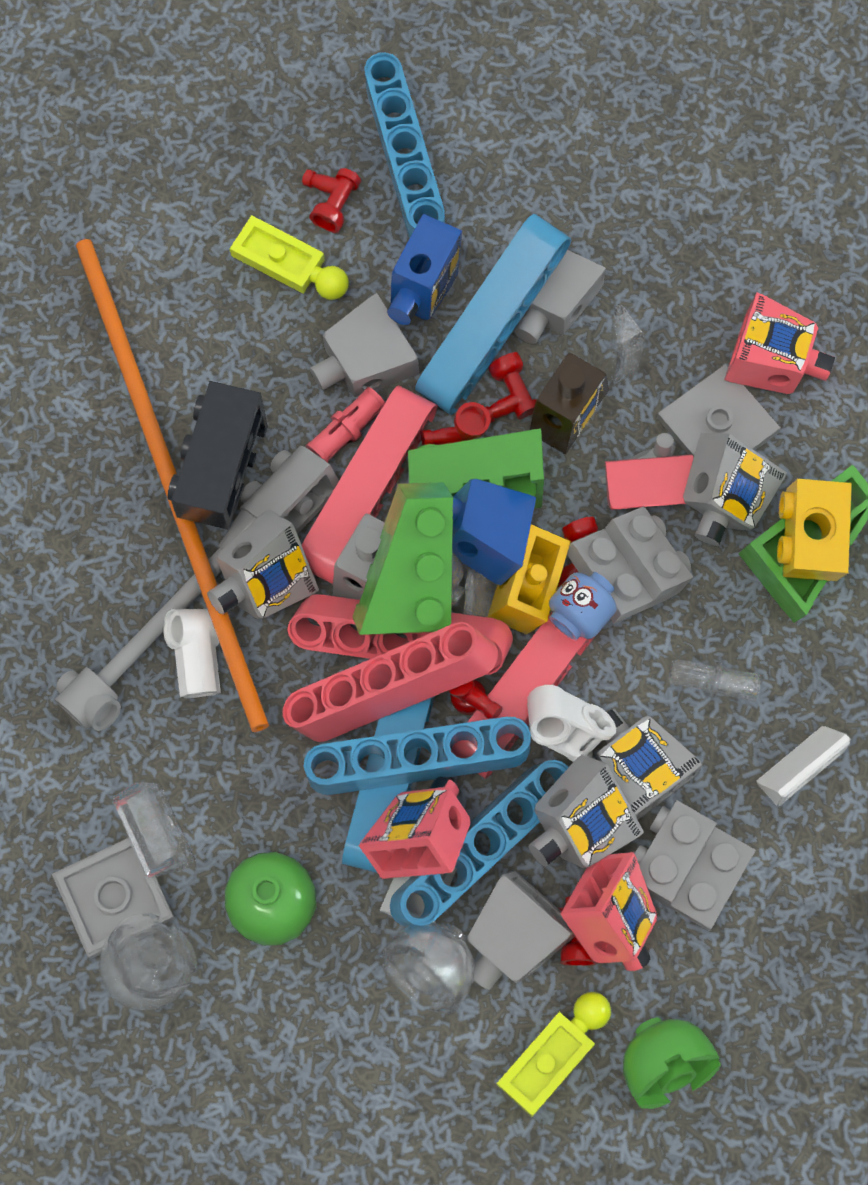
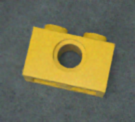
(829, 507)
(525, 596)

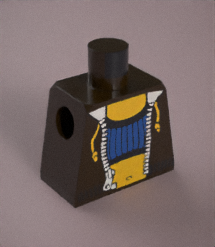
(572, 398)

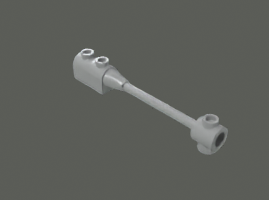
(294, 491)

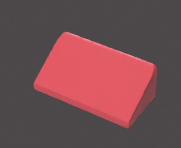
(647, 481)

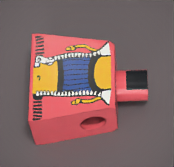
(776, 349)
(418, 833)
(612, 912)

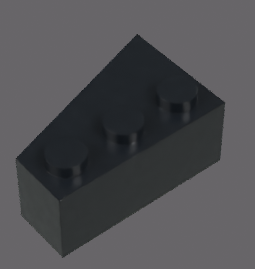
(217, 454)

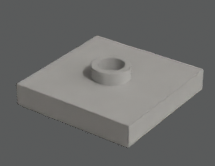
(718, 408)
(107, 890)

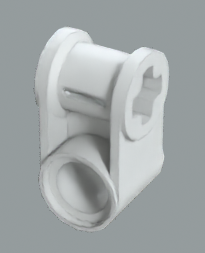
(567, 722)

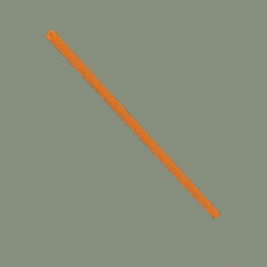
(166, 469)

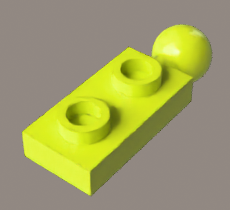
(287, 259)
(555, 1053)

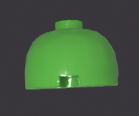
(270, 898)
(666, 1059)

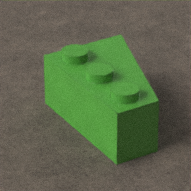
(503, 460)
(412, 569)
(798, 594)

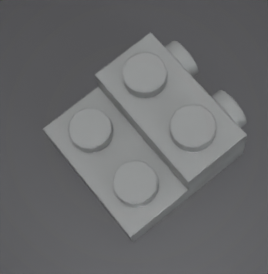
(634, 560)
(692, 864)

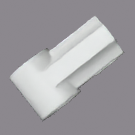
(195, 651)

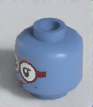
(582, 605)

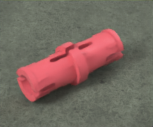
(347, 425)

